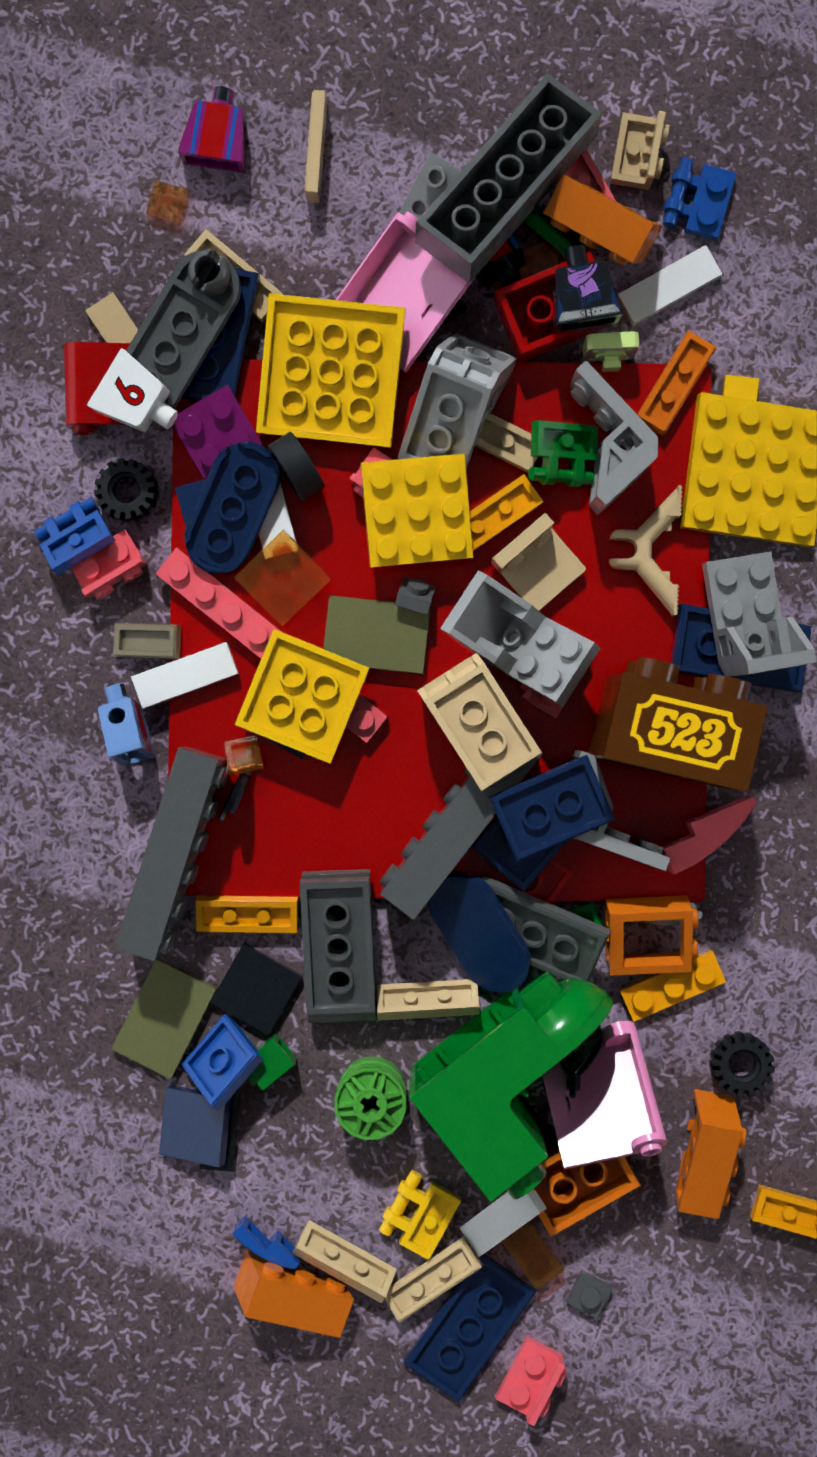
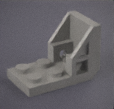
(455, 398)
(614, 466)
(749, 618)
(519, 639)
(618, 841)

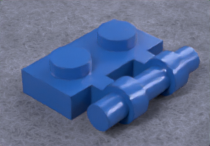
(709, 201)
(78, 540)

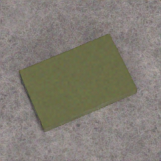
(377, 634)
(164, 1018)

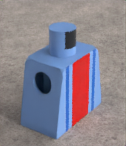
(126, 740)

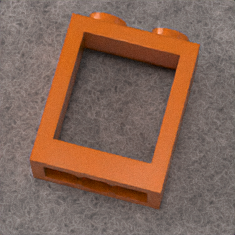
(650, 909)

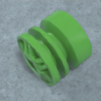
(361, 1081)

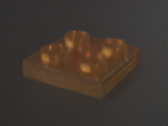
(282, 577)

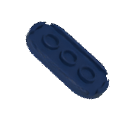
(232, 507)
(480, 932)

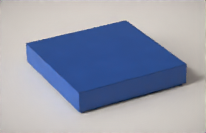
(222, 1062)

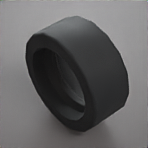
(296, 466)

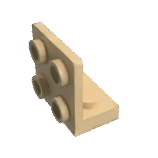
(538, 563)

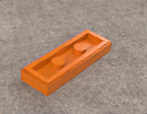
(676, 382)

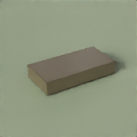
(147, 641)

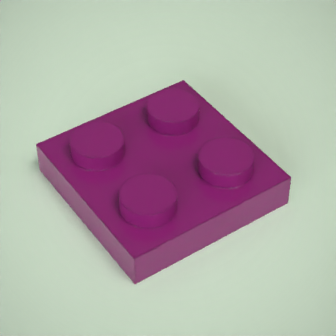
(212, 427)

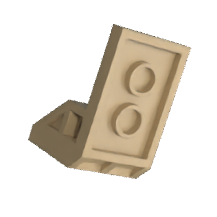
(479, 721)

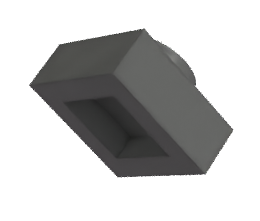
(415, 595)
(589, 1294)

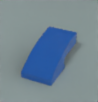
(276, 1249)

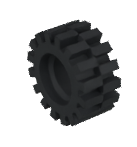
(106, 490)
(752, 1081)

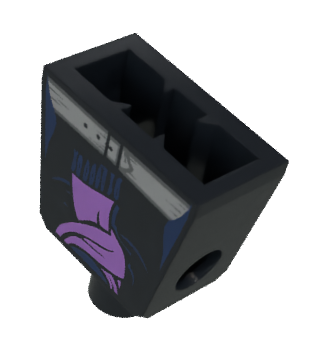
(583, 294)

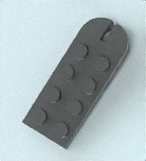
(186, 321)

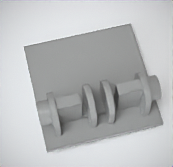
(429, 185)

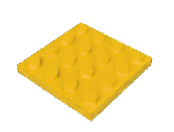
(330, 370)
(752, 471)

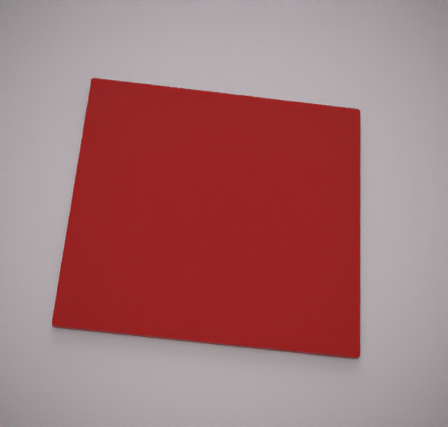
(382, 791)

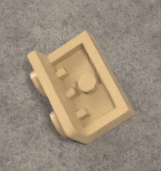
(637, 150)

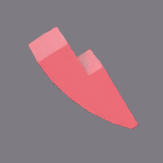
(707, 833)

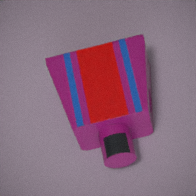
(215, 134)

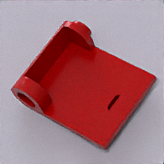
(83, 370)

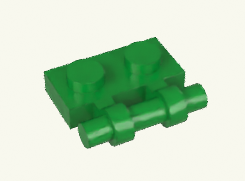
(566, 442)

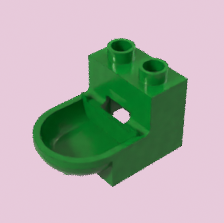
(475, 1075)

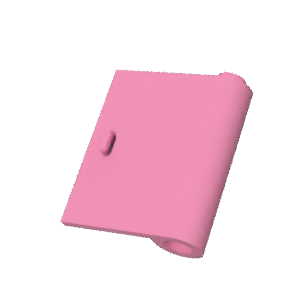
(408, 277)
(615, 1104)

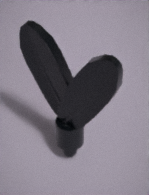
(235, 795)
(576, 1064)

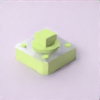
(610, 348)

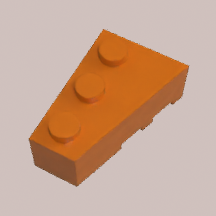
(601, 221)
(710, 1155)
(292, 1296)

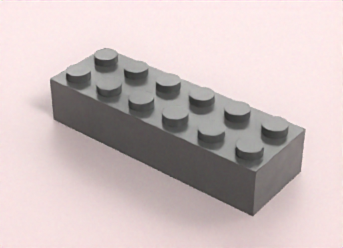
(507, 178)
(444, 842)
(172, 853)

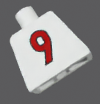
(132, 395)

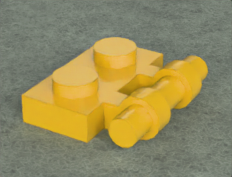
(429, 1219)

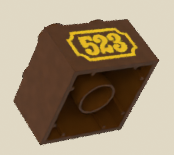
(679, 730)

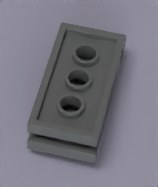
(328, 995)

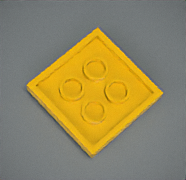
(416, 510)
(302, 696)

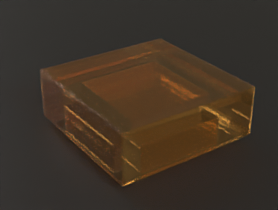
(167, 202)
(243, 755)

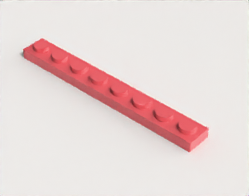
(245, 624)

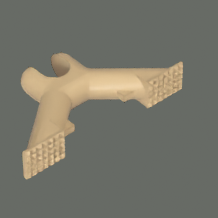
(642, 540)

